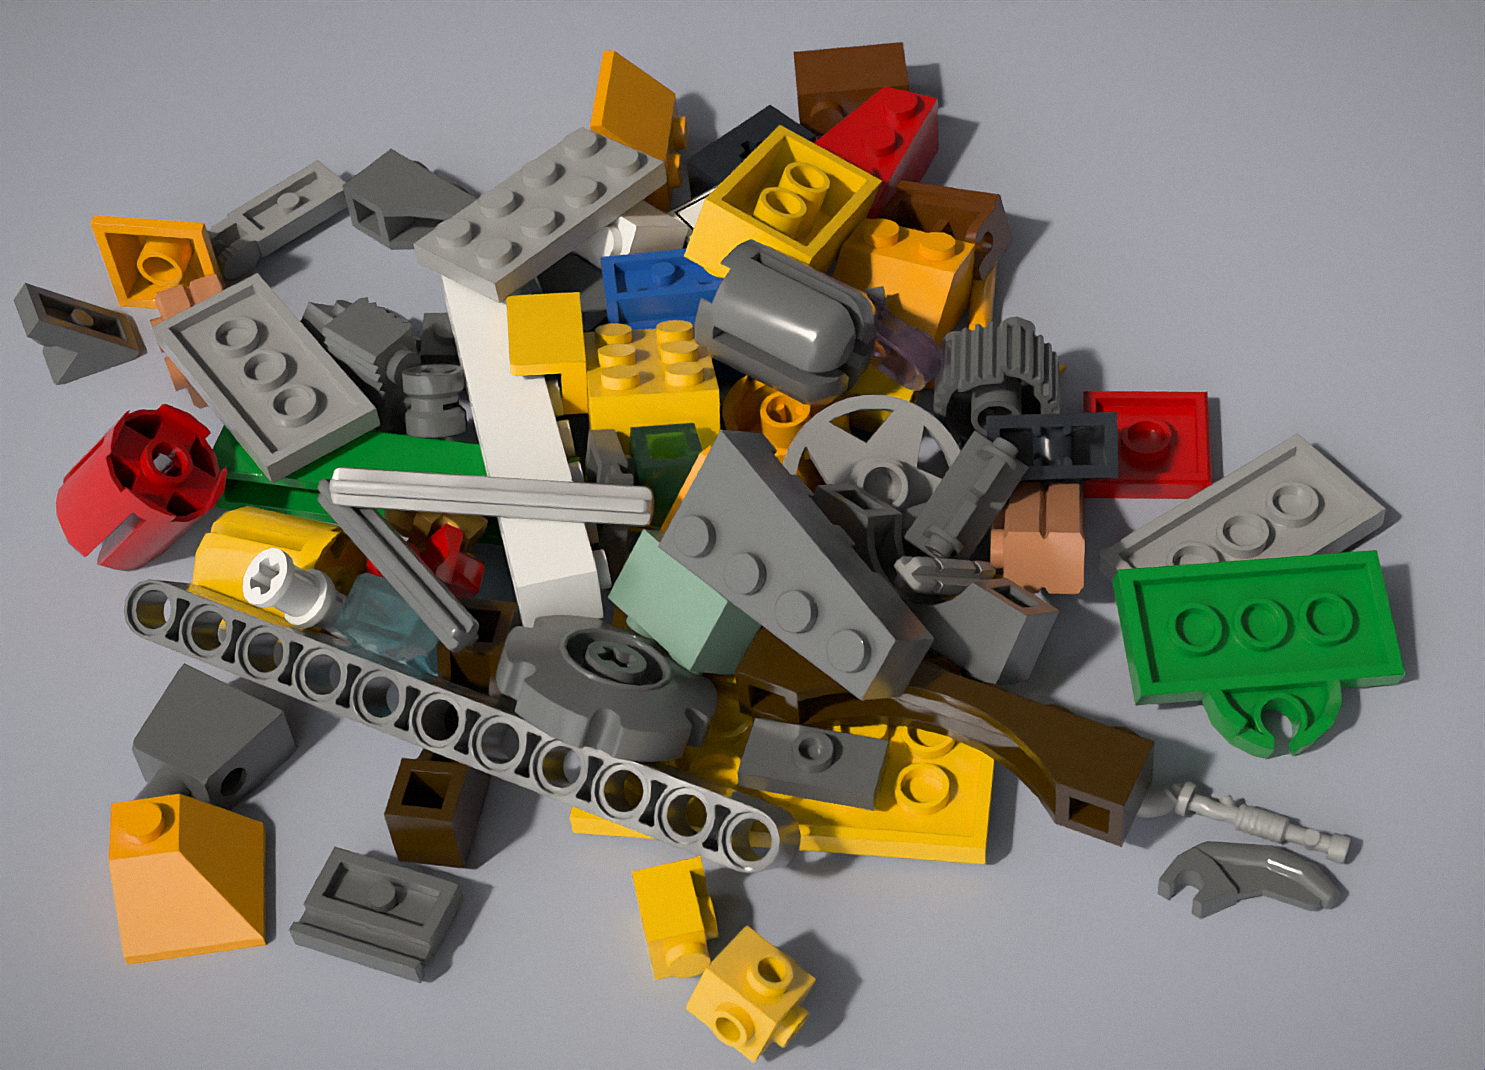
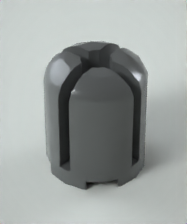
(788, 325)

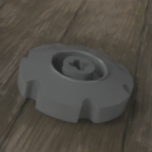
(605, 689)

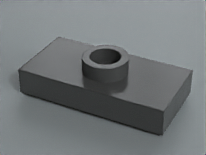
(814, 763)

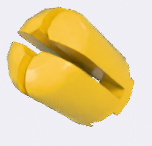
(249, 530)

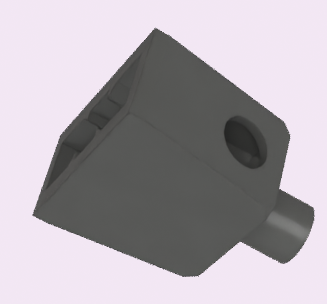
(210, 741)

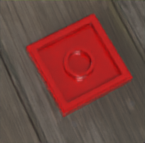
(1159, 444)

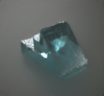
(386, 624)

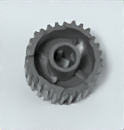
(994, 374)

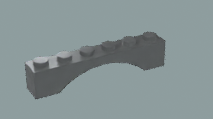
(404, 201)

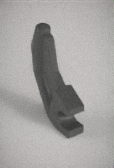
(1240, 871)

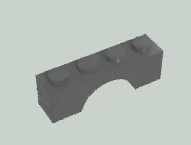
(986, 629)

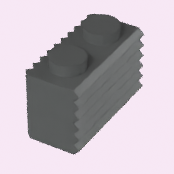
(373, 353)

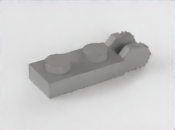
(276, 218)

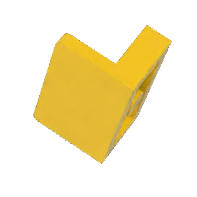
(549, 339)

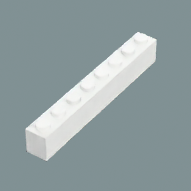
(521, 439)

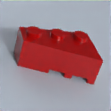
(889, 138)

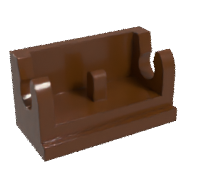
(959, 212)

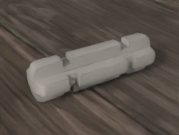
(939, 575)

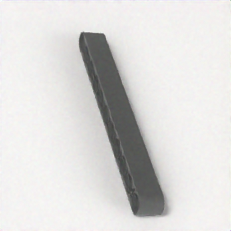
(480, 730)

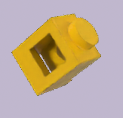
(676, 917)

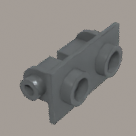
(967, 499)

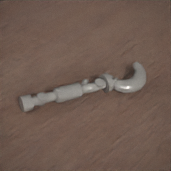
(1245, 818)

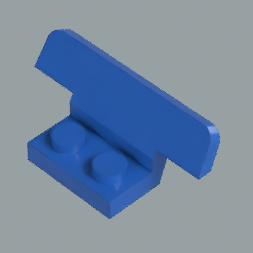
(656, 289)

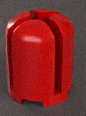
(135, 487)

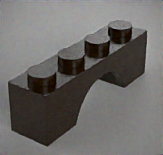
(433, 797)

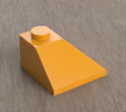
(152, 256)
(186, 878)

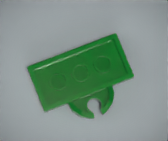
(1259, 640)

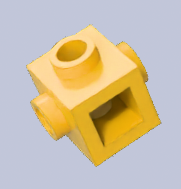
(752, 995)

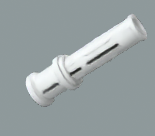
(302, 595)

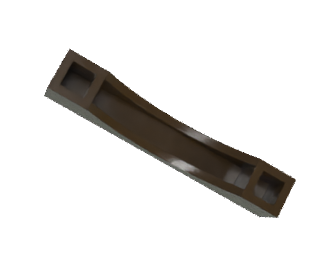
(1076, 767)

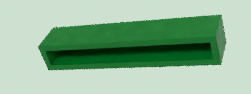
(376, 449)

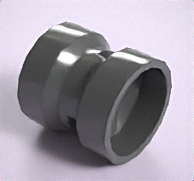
(434, 400)

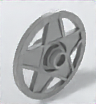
(884, 463)

